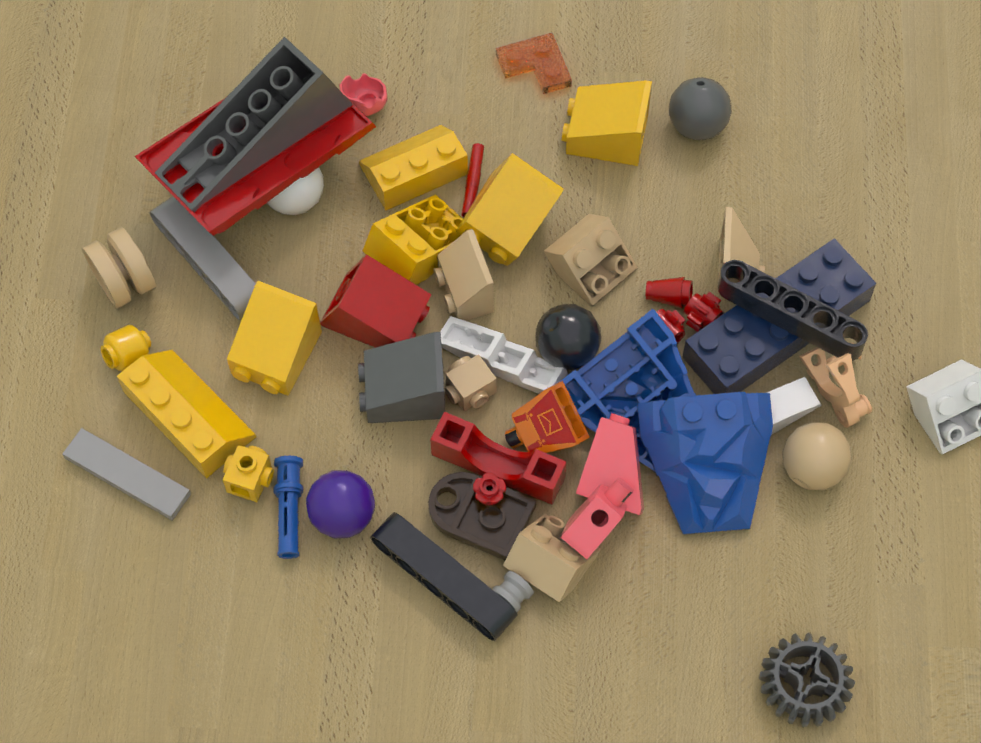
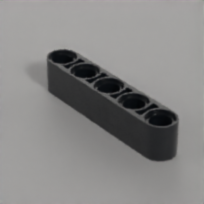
(784, 296)
(444, 576)

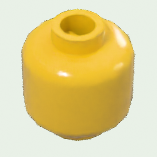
(124, 347)

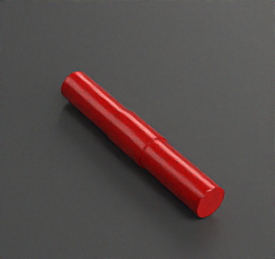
(473, 177)

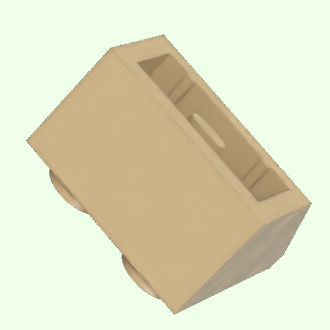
(591, 258)
(546, 559)

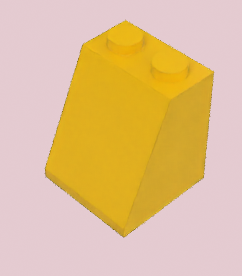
(608, 121)
(510, 209)
(274, 339)

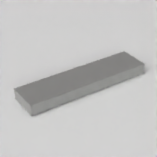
(127, 474)

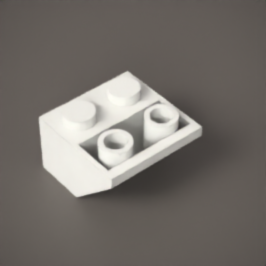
(949, 405)

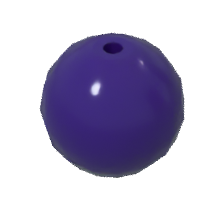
(340, 504)

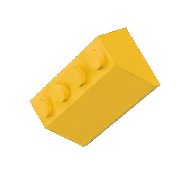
(185, 409)

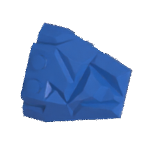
(630, 371)
(709, 456)

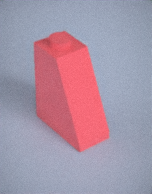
(613, 457)

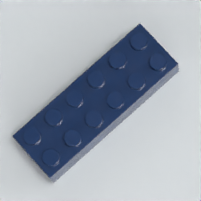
(746, 347)

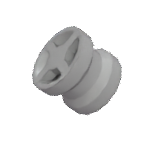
(514, 590)

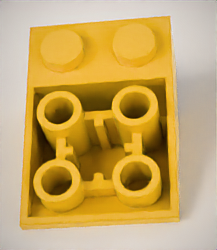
(414, 238)

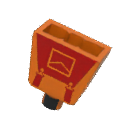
(547, 422)

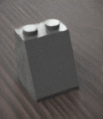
(403, 380)

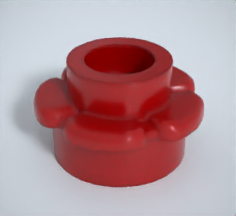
(485, 496)

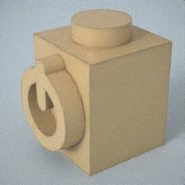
(470, 382)

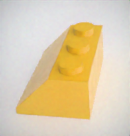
(415, 166)

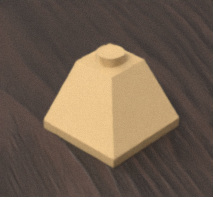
(736, 244)

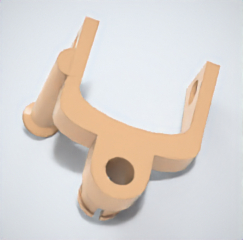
(845, 400)

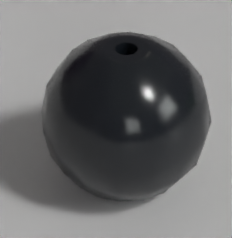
(568, 336)

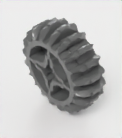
(819, 683)

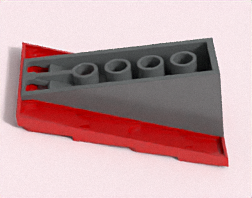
(256, 140)

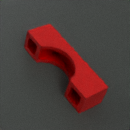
(527, 472)

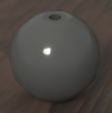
(700, 108)

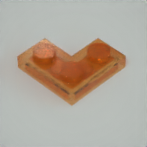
(537, 55)

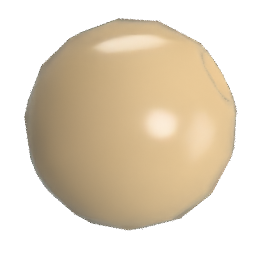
(816, 456)

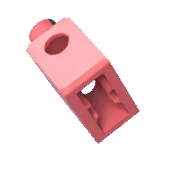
(590, 524)

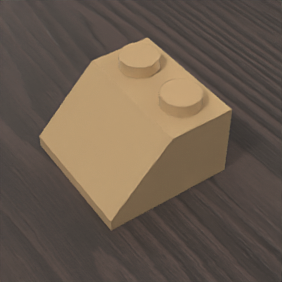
(465, 278)

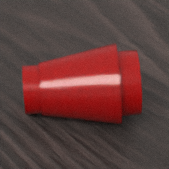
(670, 291)

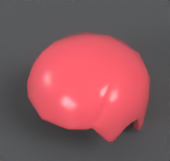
(365, 93)

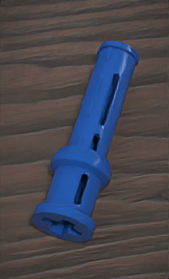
(288, 491)

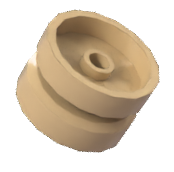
(123, 265)

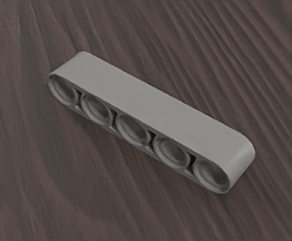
(205, 255)

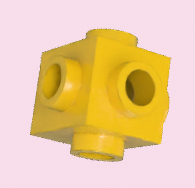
(247, 472)

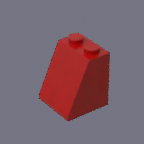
(376, 305)

